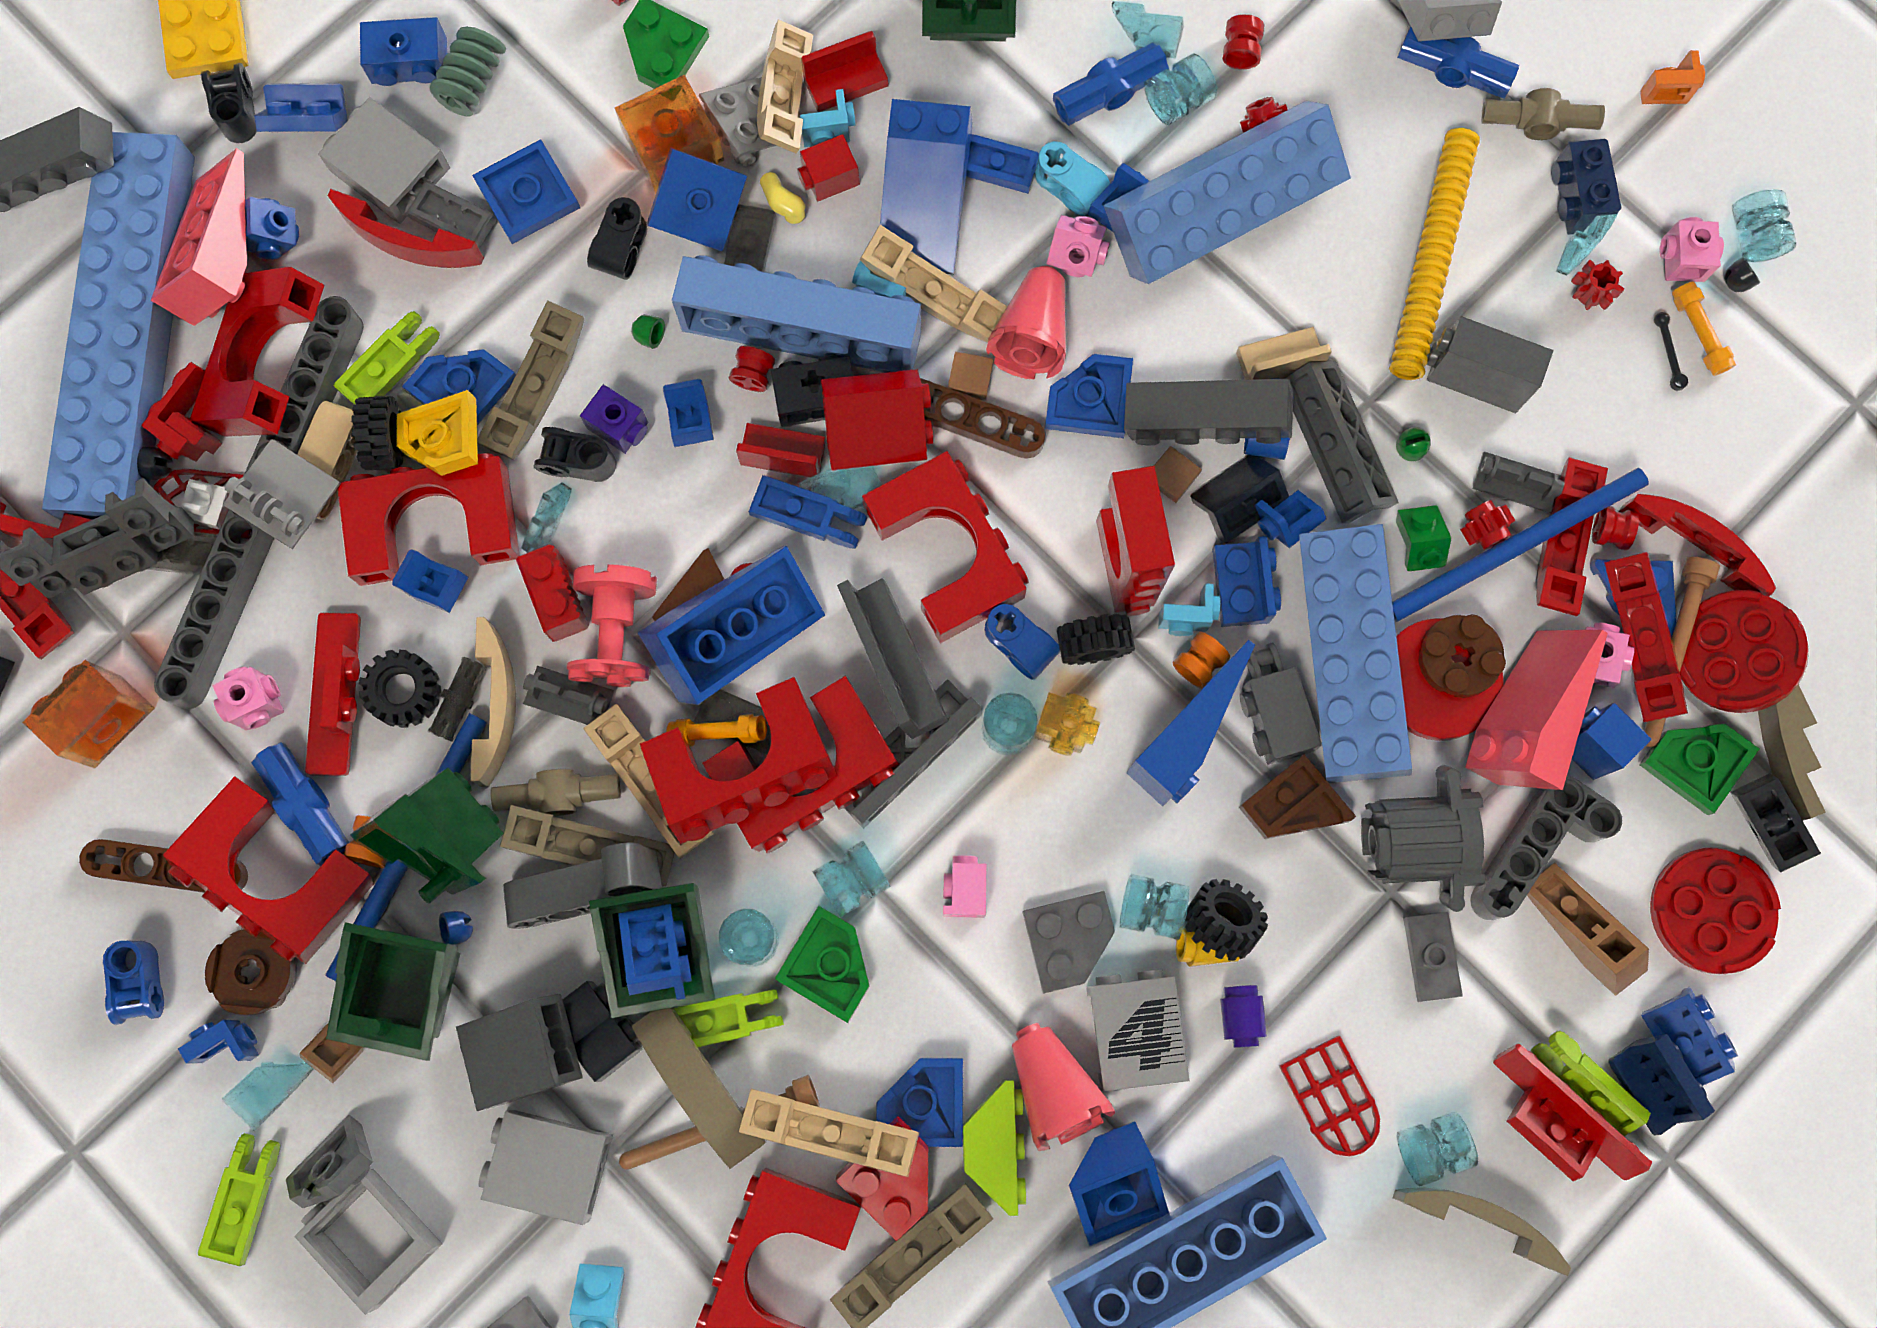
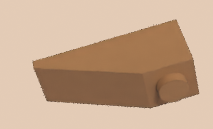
(1589, 930)

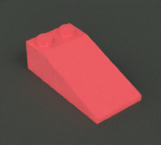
(209, 246)
(1539, 711)

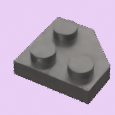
(1068, 939)
(332, 1167)

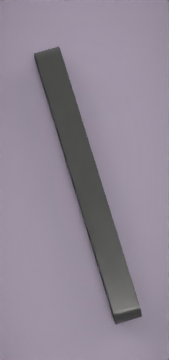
(250, 556)

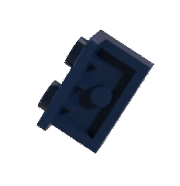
(1585, 183)
(1661, 1082)

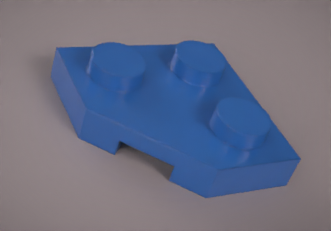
(445, 376)
(1091, 398)
(928, 1101)

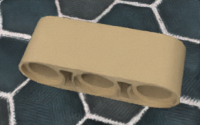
(330, 445)

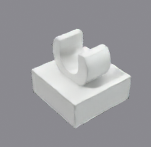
(205, 503)

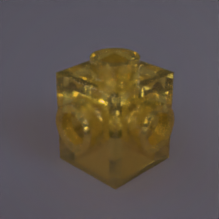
(1072, 709)

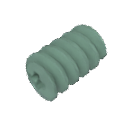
(464, 68)

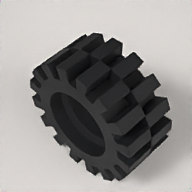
(376, 432)
(1095, 639)
(382, 671)
(1215, 932)

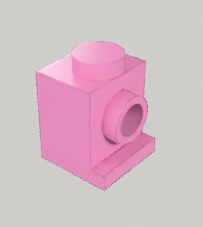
(966, 888)

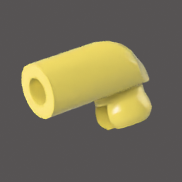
(782, 200)

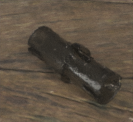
(457, 699)

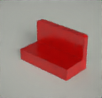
(845, 66)
(781, 450)

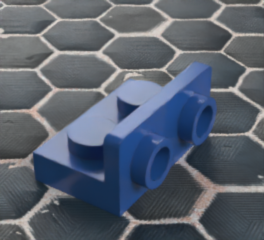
(302, 108)
(1246, 583)
(652, 951)
(1689, 1027)

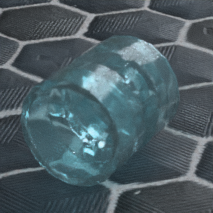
(1185, 86)
(1764, 225)
(1009, 723)
(851, 879)
(1154, 906)
(748, 938)
(1426, 1159)

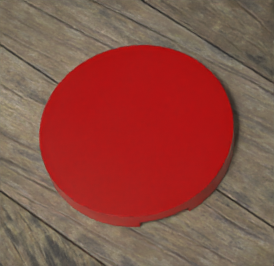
(1744, 652)
(1432, 712)
(1715, 911)

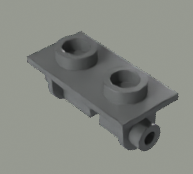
(1517, 482)
(566, 698)

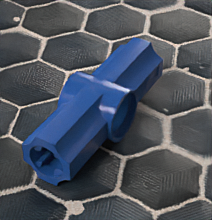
(1460, 63)
(1109, 84)
(300, 802)

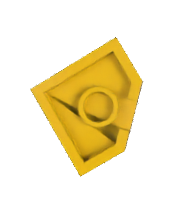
(441, 433)

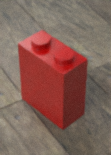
(876, 419)

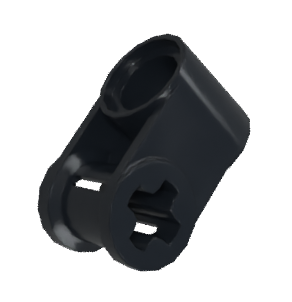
(231, 102)
(617, 245)
(567, 453)

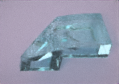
(1147, 28)
(1582, 244)
(844, 485)
(547, 517)
(265, 1091)

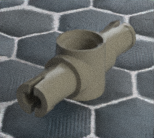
(1542, 114)
(556, 792)

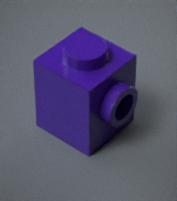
(615, 419)

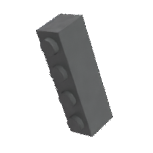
(53, 156)
(1209, 411)

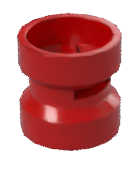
(1243, 39)

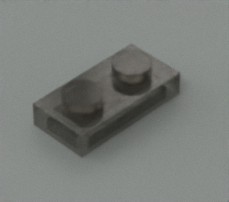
(727, 708)

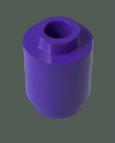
(1243, 1015)

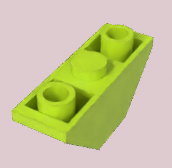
(994, 1147)

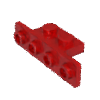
(333, 694)
(1563, 1123)

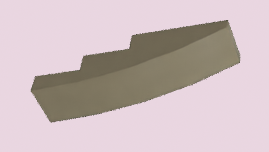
(1790, 751)

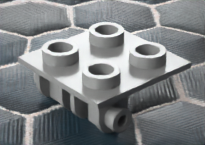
(735, 118)
(280, 493)

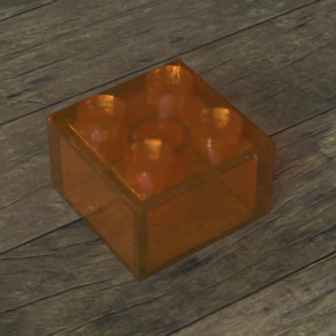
(667, 120)
(88, 714)

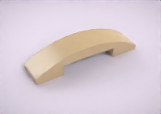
(782, 87)
(936, 291)
(620, 746)
(490, 753)
(829, 1132)

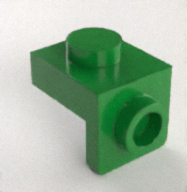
(1424, 537)

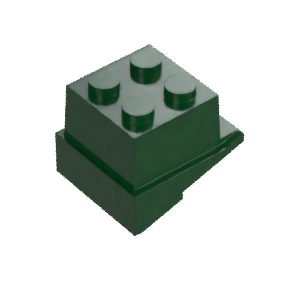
(969, 20)
(434, 833)
(685, 907)
(391, 991)

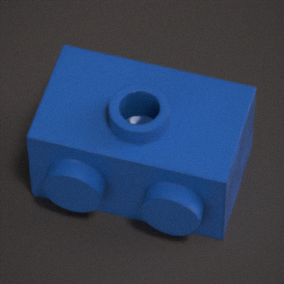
(402, 50)
(1607, 741)

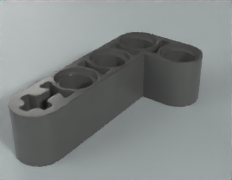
(1536, 854)
(567, 891)

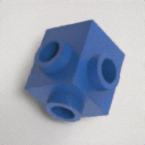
(269, 228)

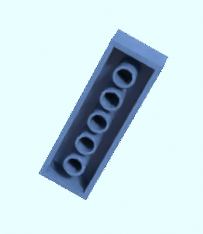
(1228, 191)
(796, 314)
(1355, 654)
(1193, 1253)

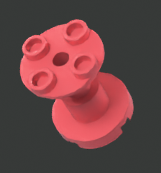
(612, 610)

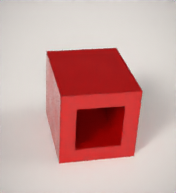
(828, 168)

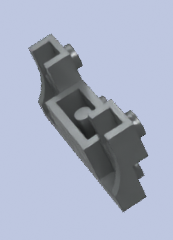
(100, 549)

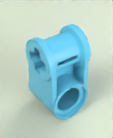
(1072, 177)

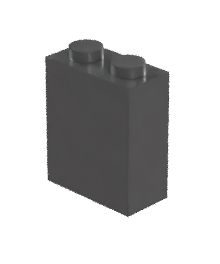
(1488, 364)
(518, 1052)

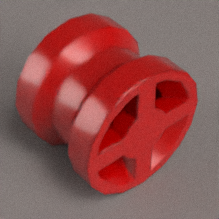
(752, 369)
(1615, 528)

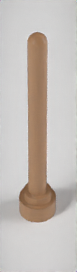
(1698, 576)
(801, 1091)

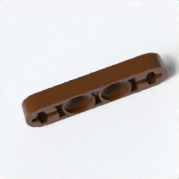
(977, 409)
(156, 877)

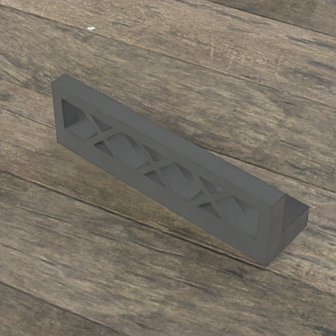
(1336, 441)
(894, 657)
(920, 757)

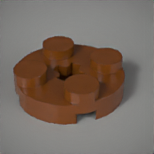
(1454, 678)
(231, 988)

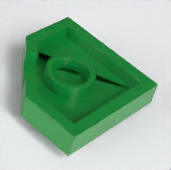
(662, 42)
(1700, 763)
(827, 965)

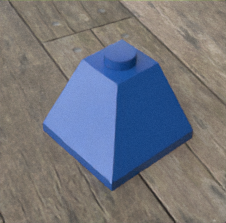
(1117, 1185)

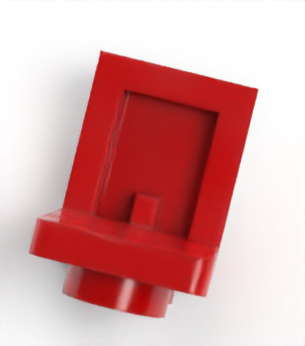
(177, 399)

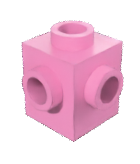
(1078, 246)
(1692, 250)
(1618, 656)
(247, 698)

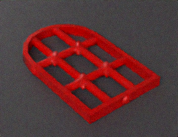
(1335, 1080)

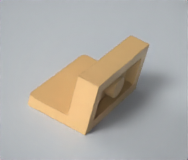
(1281, 355)

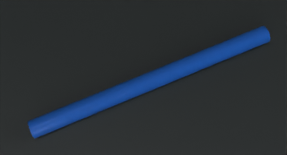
(1519, 543)
(393, 873)

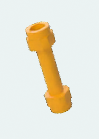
(1718, 358)
(747, 729)

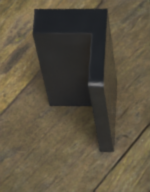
(1233, 496)

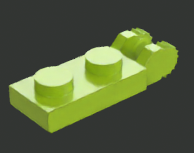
(387, 360)
(726, 1018)
(1591, 1083)
(238, 1203)

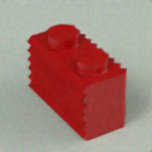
(552, 593)

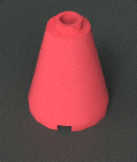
(1033, 327)
(1056, 1088)

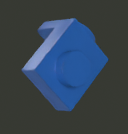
(1124, 181)
(688, 412)
(1290, 518)
(429, 581)
(212, 1039)

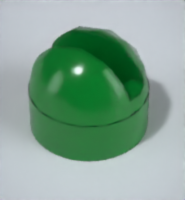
(648, 330)
(1416, 450)

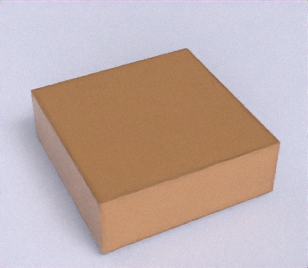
(971, 374)
(1175, 473)
(329, 1056)

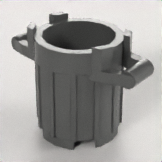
(1428, 839)

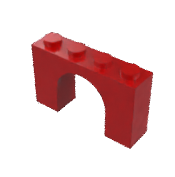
(229, 396)
(941, 491)
(375, 504)
(1135, 541)
(860, 761)
(792, 765)
(295, 923)
(775, 1207)

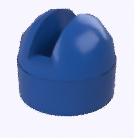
(453, 927)

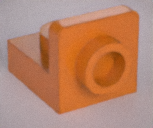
(1675, 84)

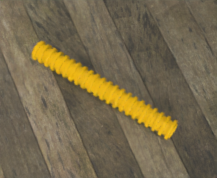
(1434, 254)

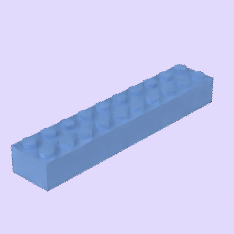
(115, 330)

